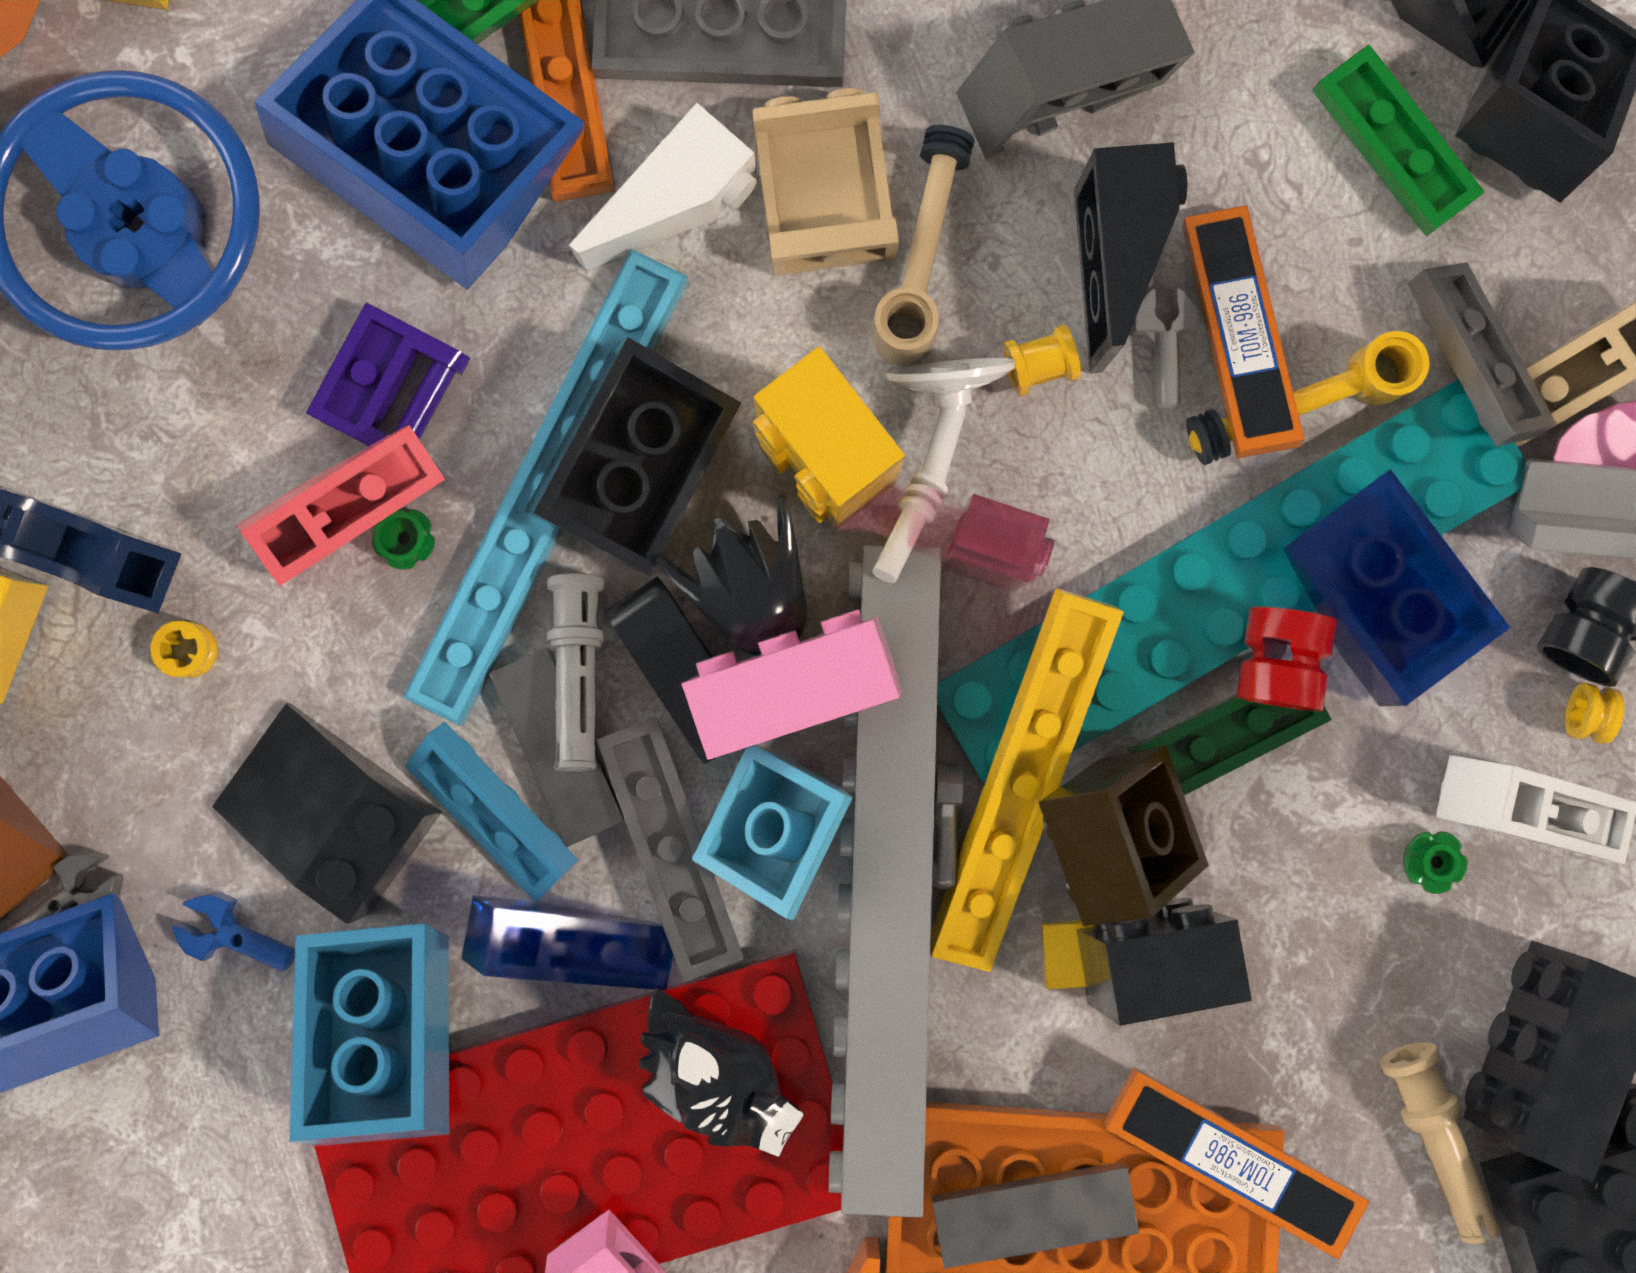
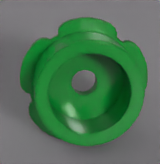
(387, 544)
(1418, 858)

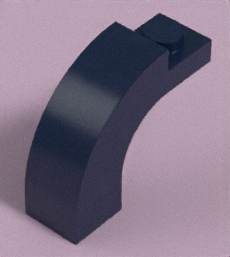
(85, 551)

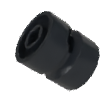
(1598, 629)

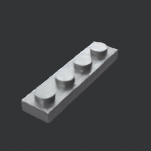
(665, 845)

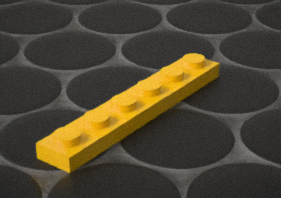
(1023, 772)

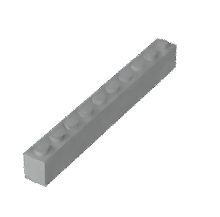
(888, 903)

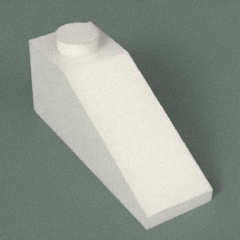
(675, 189)
(1536, 808)

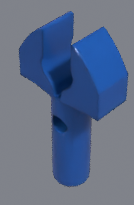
(229, 934)

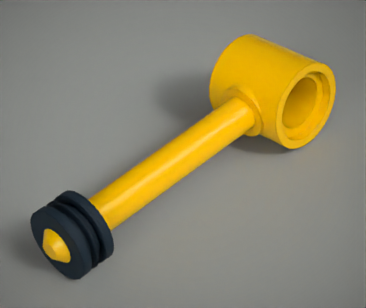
(1212, 437)

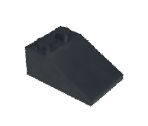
(1555, 95)
(1123, 221)
(325, 814)

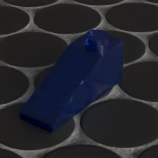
(564, 945)

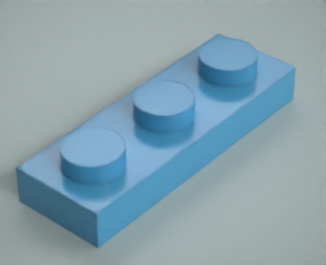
(490, 811)

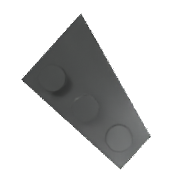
(1071, 62)

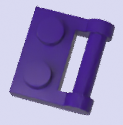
(372, 371)

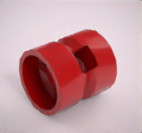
(1285, 682)

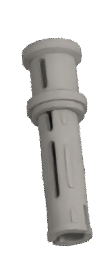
(575, 640)

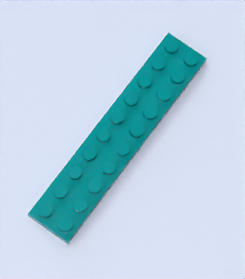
(1194, 599)

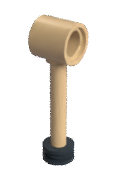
(945, 150)

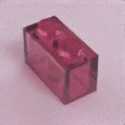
(999, 544)

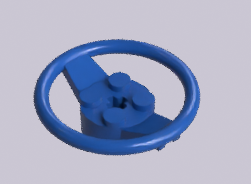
(108, 190)

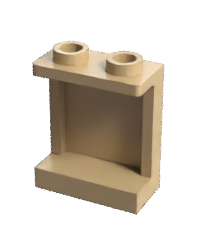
(824, 182)

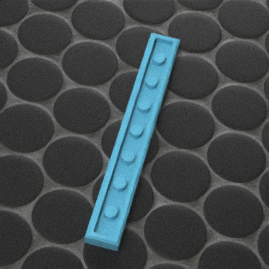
(516, 541)

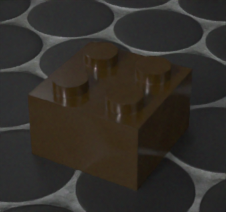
(1124, 836)

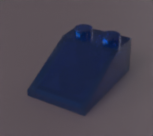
(1396, 591)

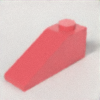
(339, 504)

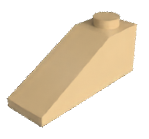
(1588, 365)

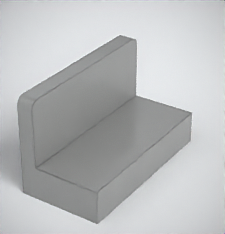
(1576, 508)

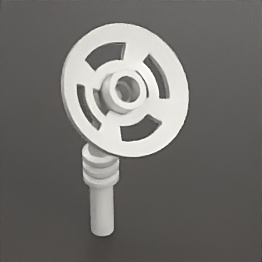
(951, 390)

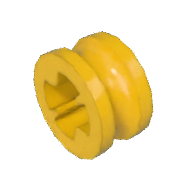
(167, 636)
(1594, 713)

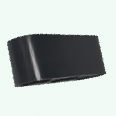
(663, 648)

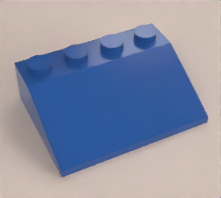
(419, 132)

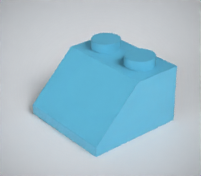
(772, 829)

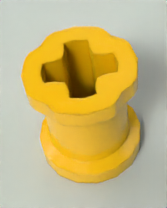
(1043, 360)

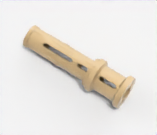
(1434, 1115)

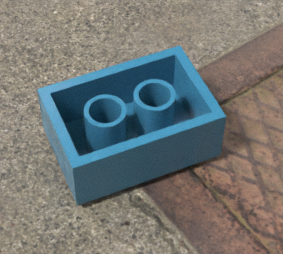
(370, 1035)

